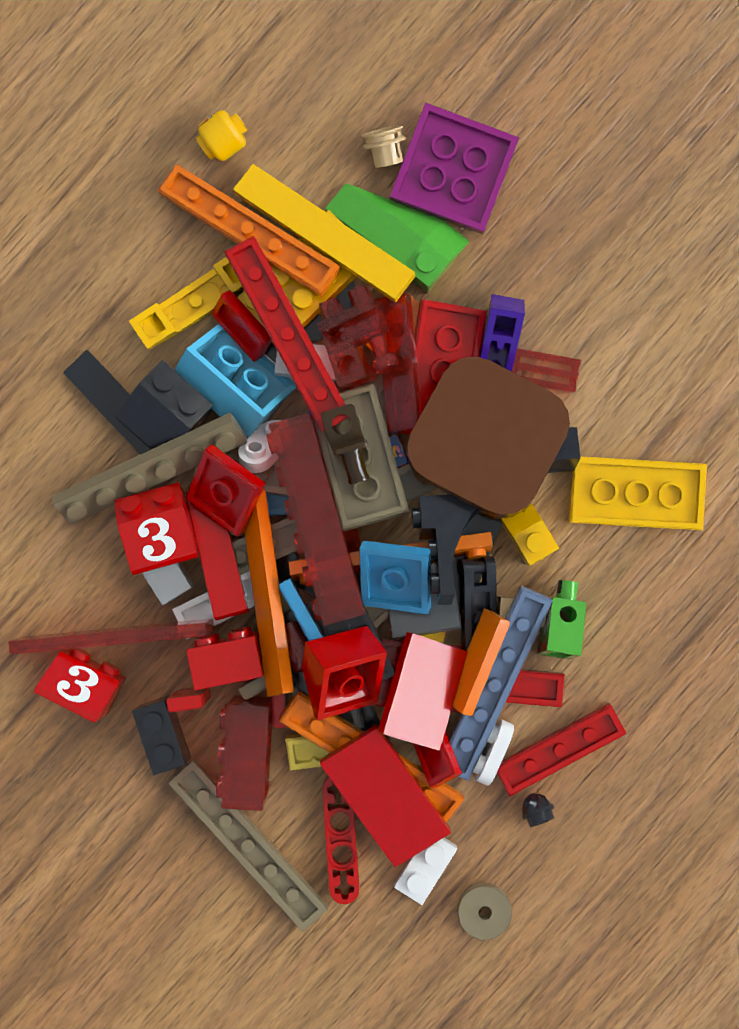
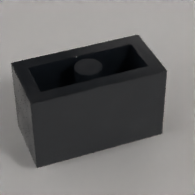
(161, 736)

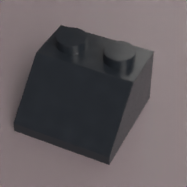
(163, 407)

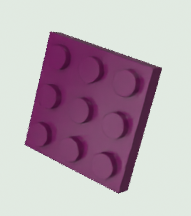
(454, 168)

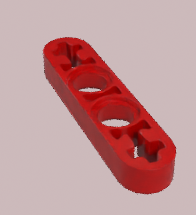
(335, 838)

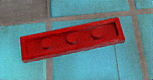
(218, 565)
(560, 749)

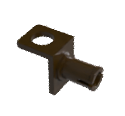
(347, 444)

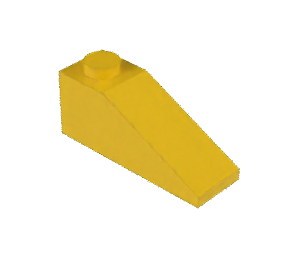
(530, 535)

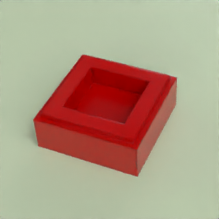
(278, 705)

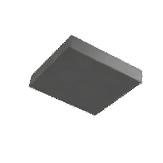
(440, 619)

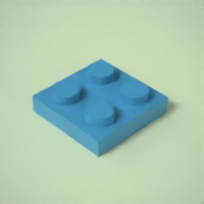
(395, 577)

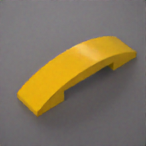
(186, 306)

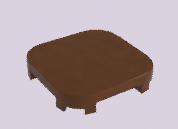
(488, 437)

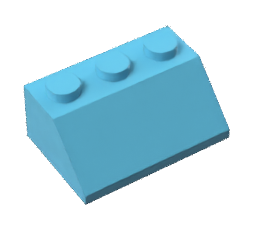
(233, 381)

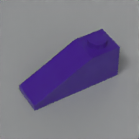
(502, 330)

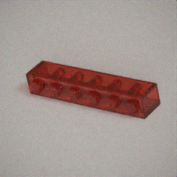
(317, 519)

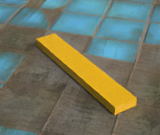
(324, 233)

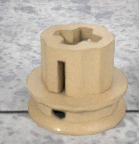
(385, 145)

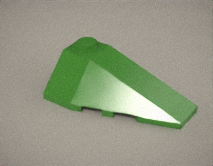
(406, 234)

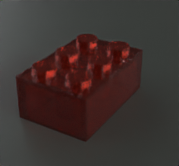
(245, 753)

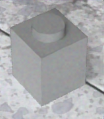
(169, 582)

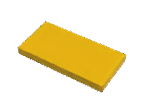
(638, 493)

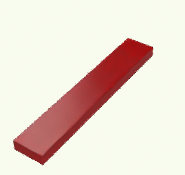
(285, 330)

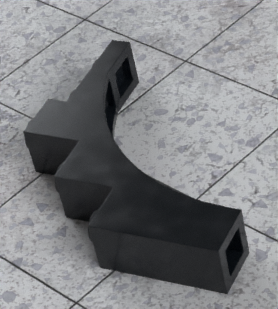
(447, 517)

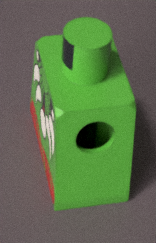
(560, 637)

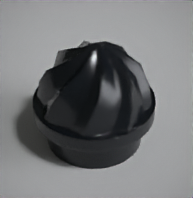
(537, 810)

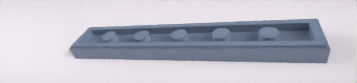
(473, 731)

